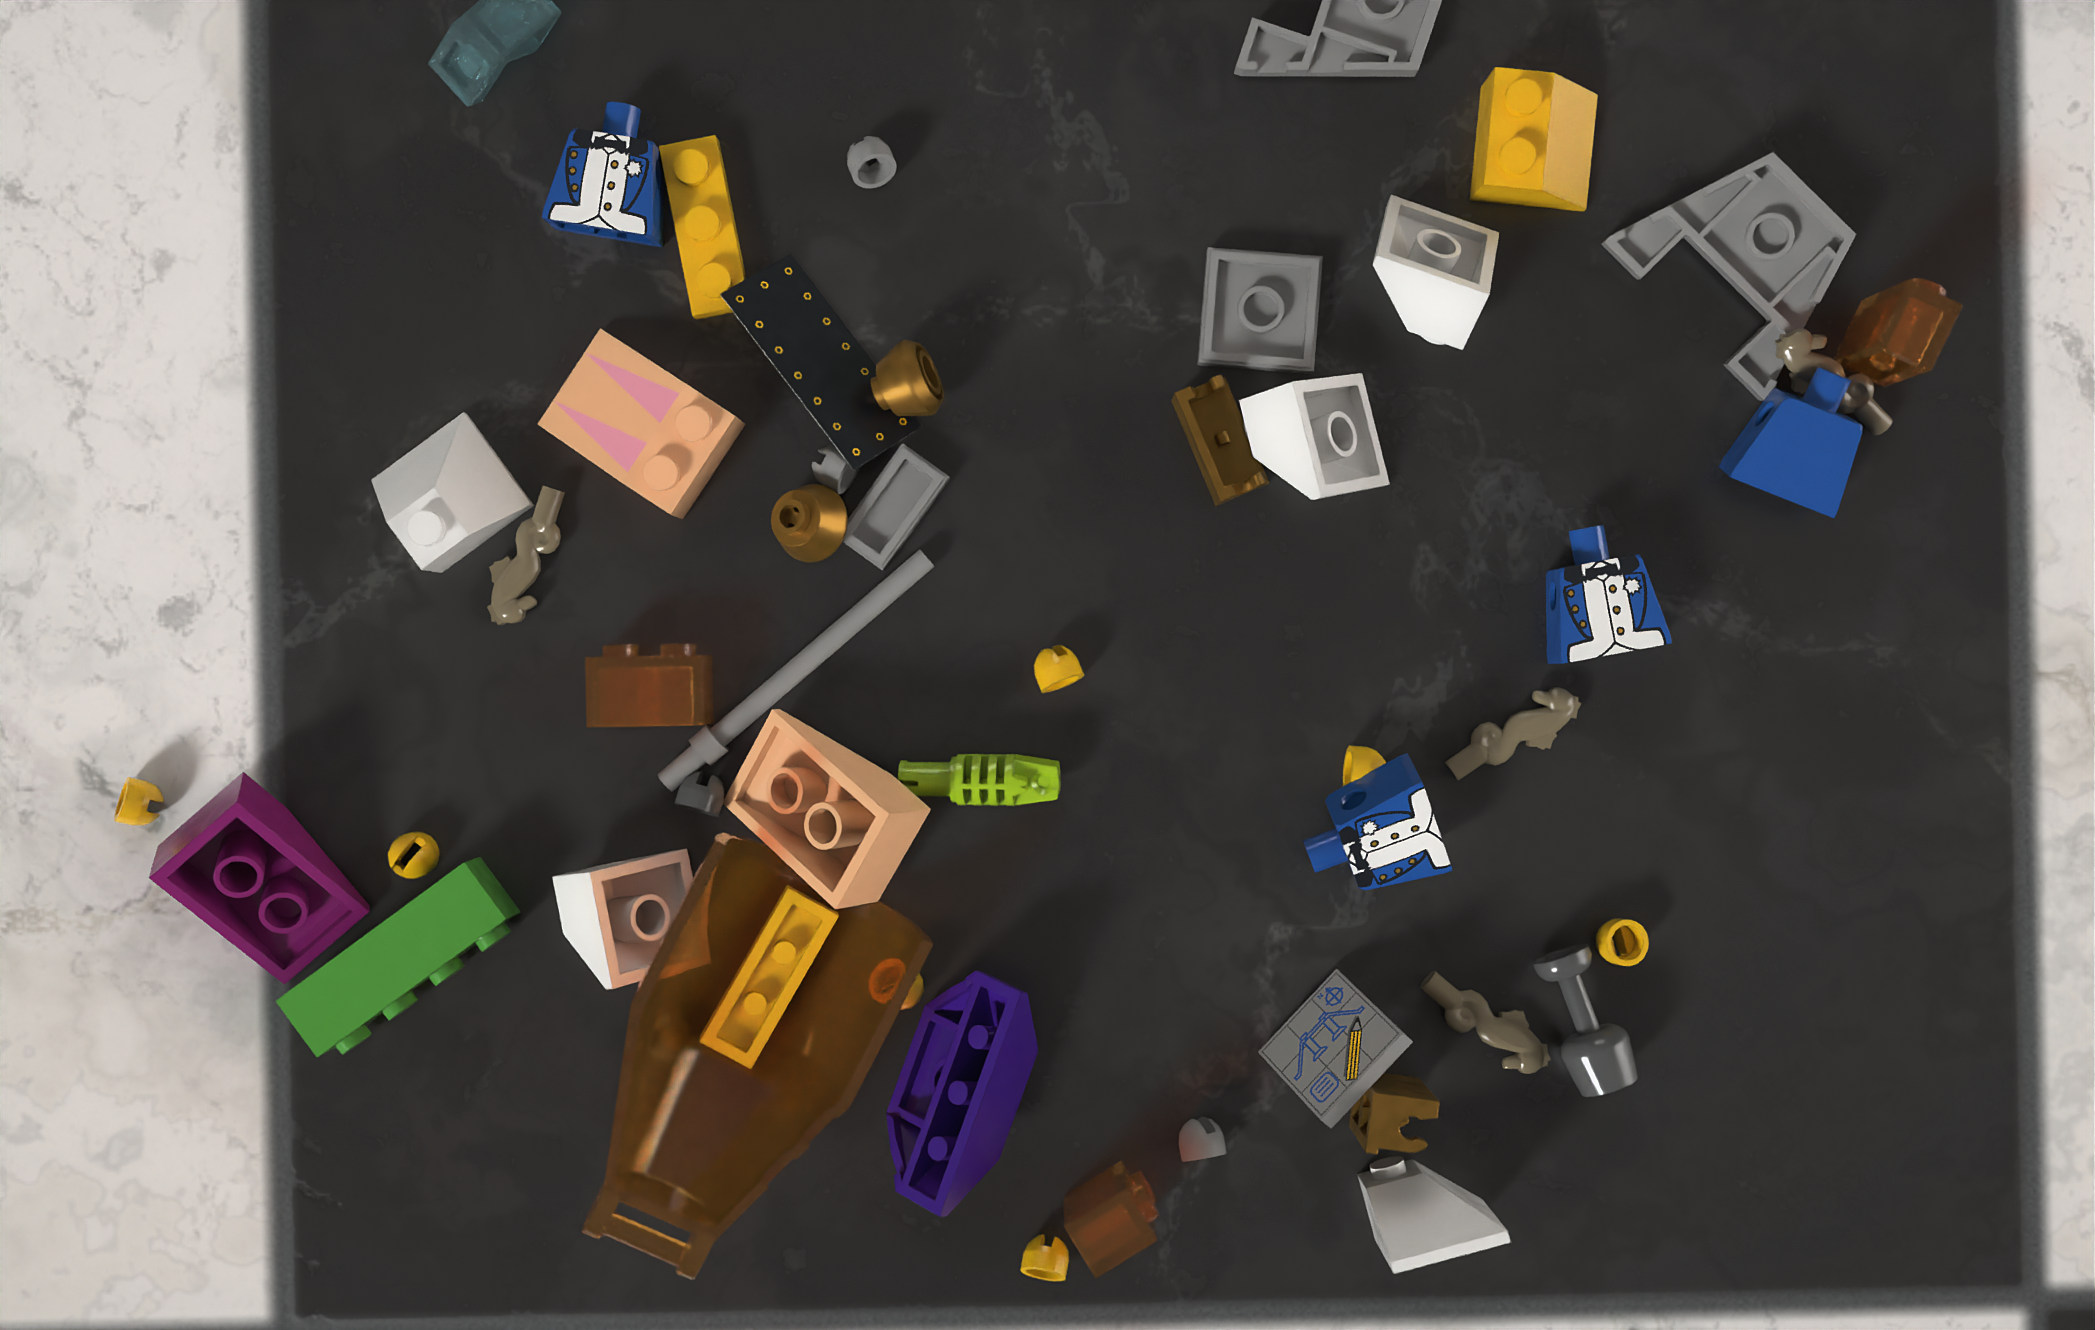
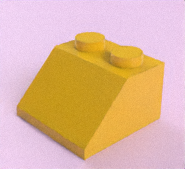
(1533, 140)

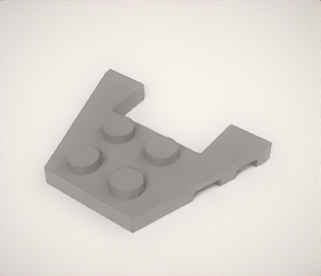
(1345, 41)
(1764, 238)

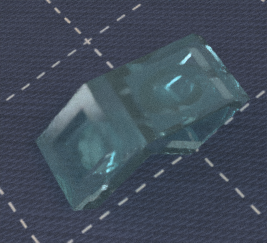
(488, 39)

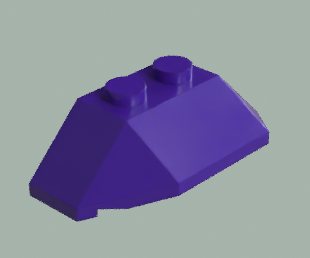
(960, 1090)

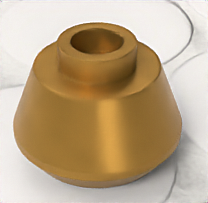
(908, 381)
(810, 522)

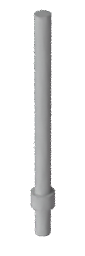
(711, 743)

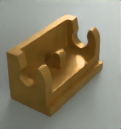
(1219, 440)
(1386, 1108)

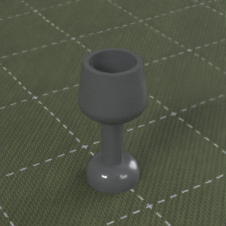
(1596, 1054)

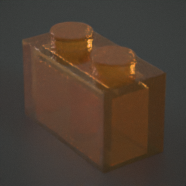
(1898, 332)
(649, 689)
(1111, 1217)

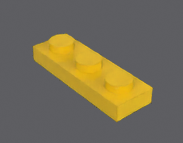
(703, 222)
(768, 977)

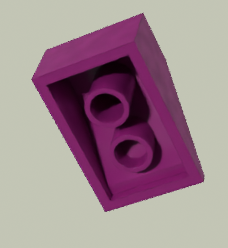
(258, 879)

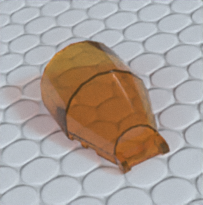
(699, 1129)

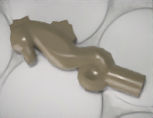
(1796, 353)
(516, 575)
(1535, 726)
(1508, 1032)

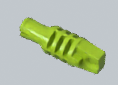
(985, 779)

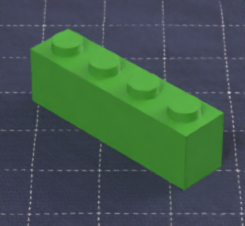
(398, 957)

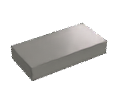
(893, 506)

